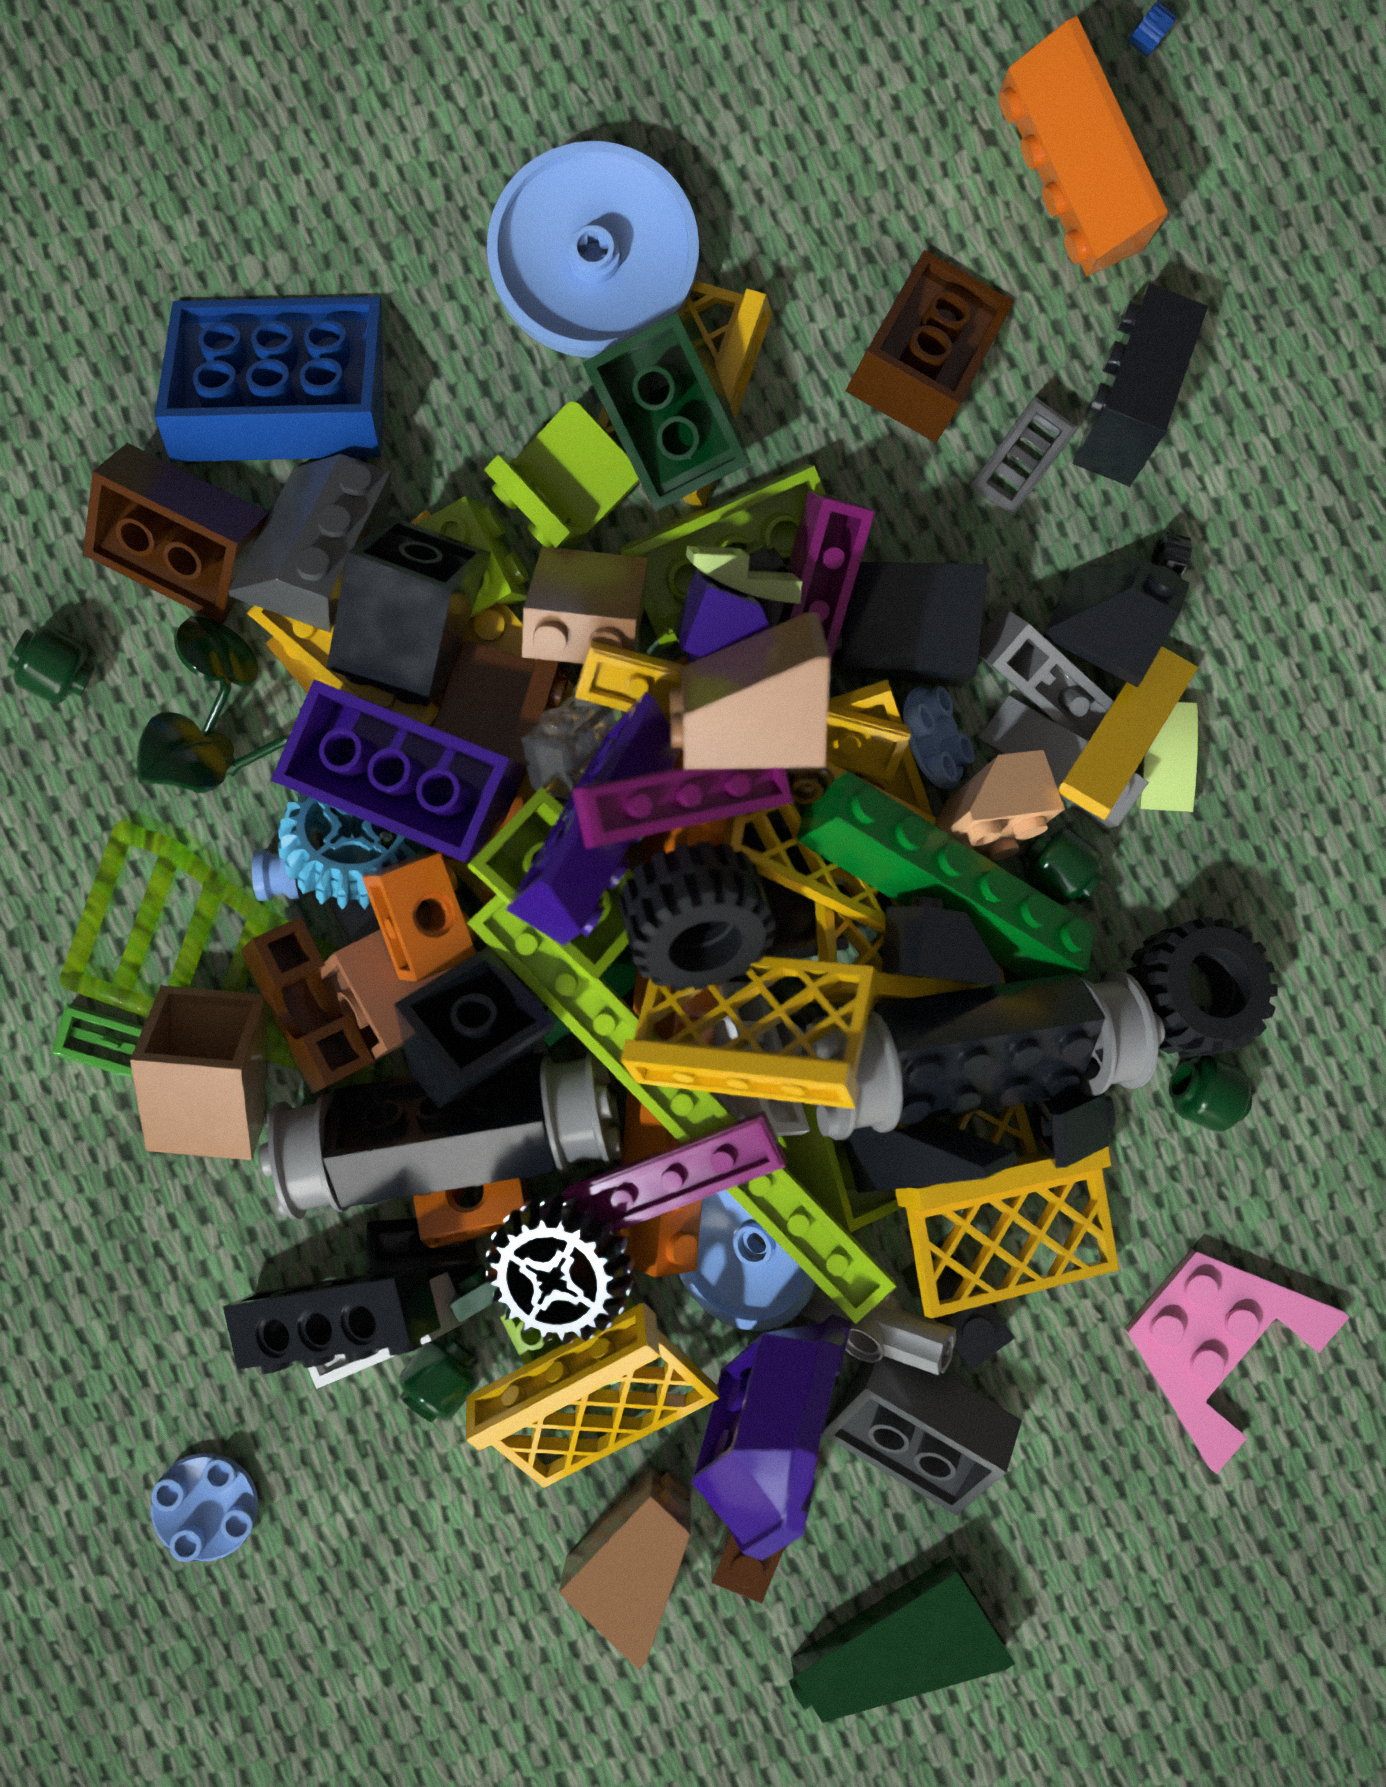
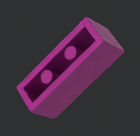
(827, 560)

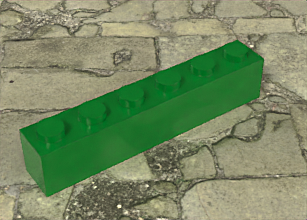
(914, 858)

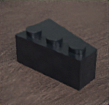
(1141, 383)

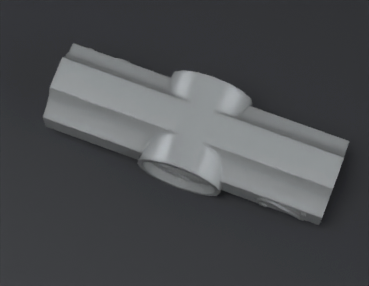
(888, 1333)

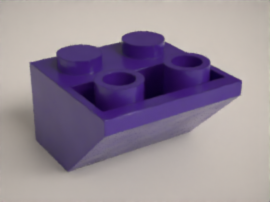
(716, 617)

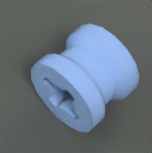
(270, 877)

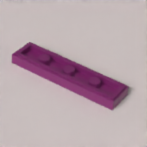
(675, 800)
(683, 1173)

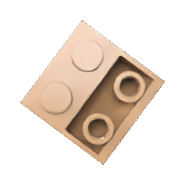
(1003, 805)

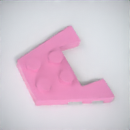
(1202, 1328)

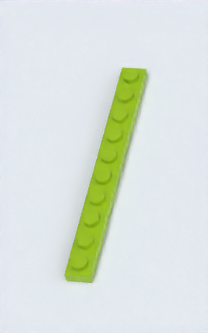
(773, 1200)

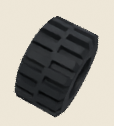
(696, 916)
(1237, 980)

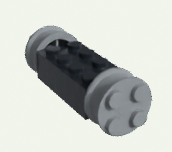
(994, 1049)
(396, 1142)

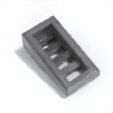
(1049, 419)

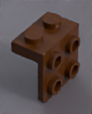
(498, 698)

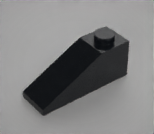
(921, 1156)

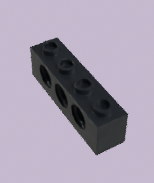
(333, 1319)

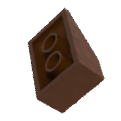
(929, 346)

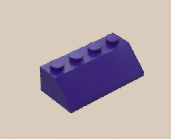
(397, 772)
(565, 877)

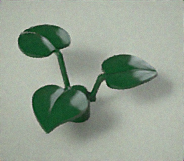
(171, 744)

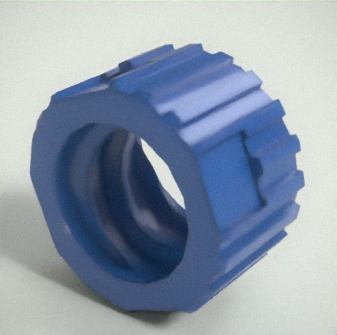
(1152, 28)

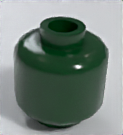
(50, 664)
(1064, 866)
(1210, 1093)
(438, 1379)

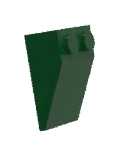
(669, 409)

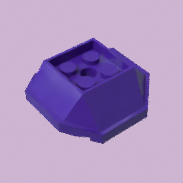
(768, 1433)

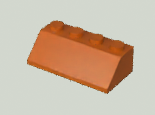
(1082, 150)

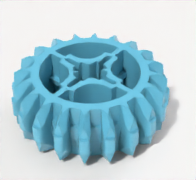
(348, 853)

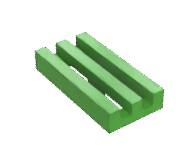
(67, 1029)

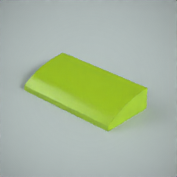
(761, 513)

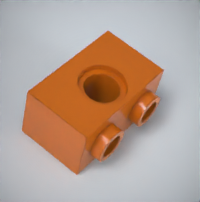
(395, 899)
(445, 1222)

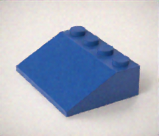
(272, 379)

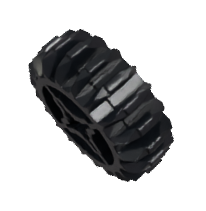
(526, 1269)

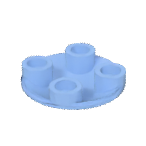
(935, 736)
(204, 1507)

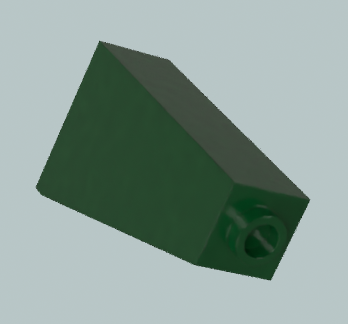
(901, 1647)

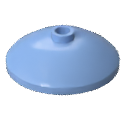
(741, 1278)

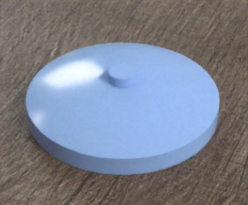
(592, 246)

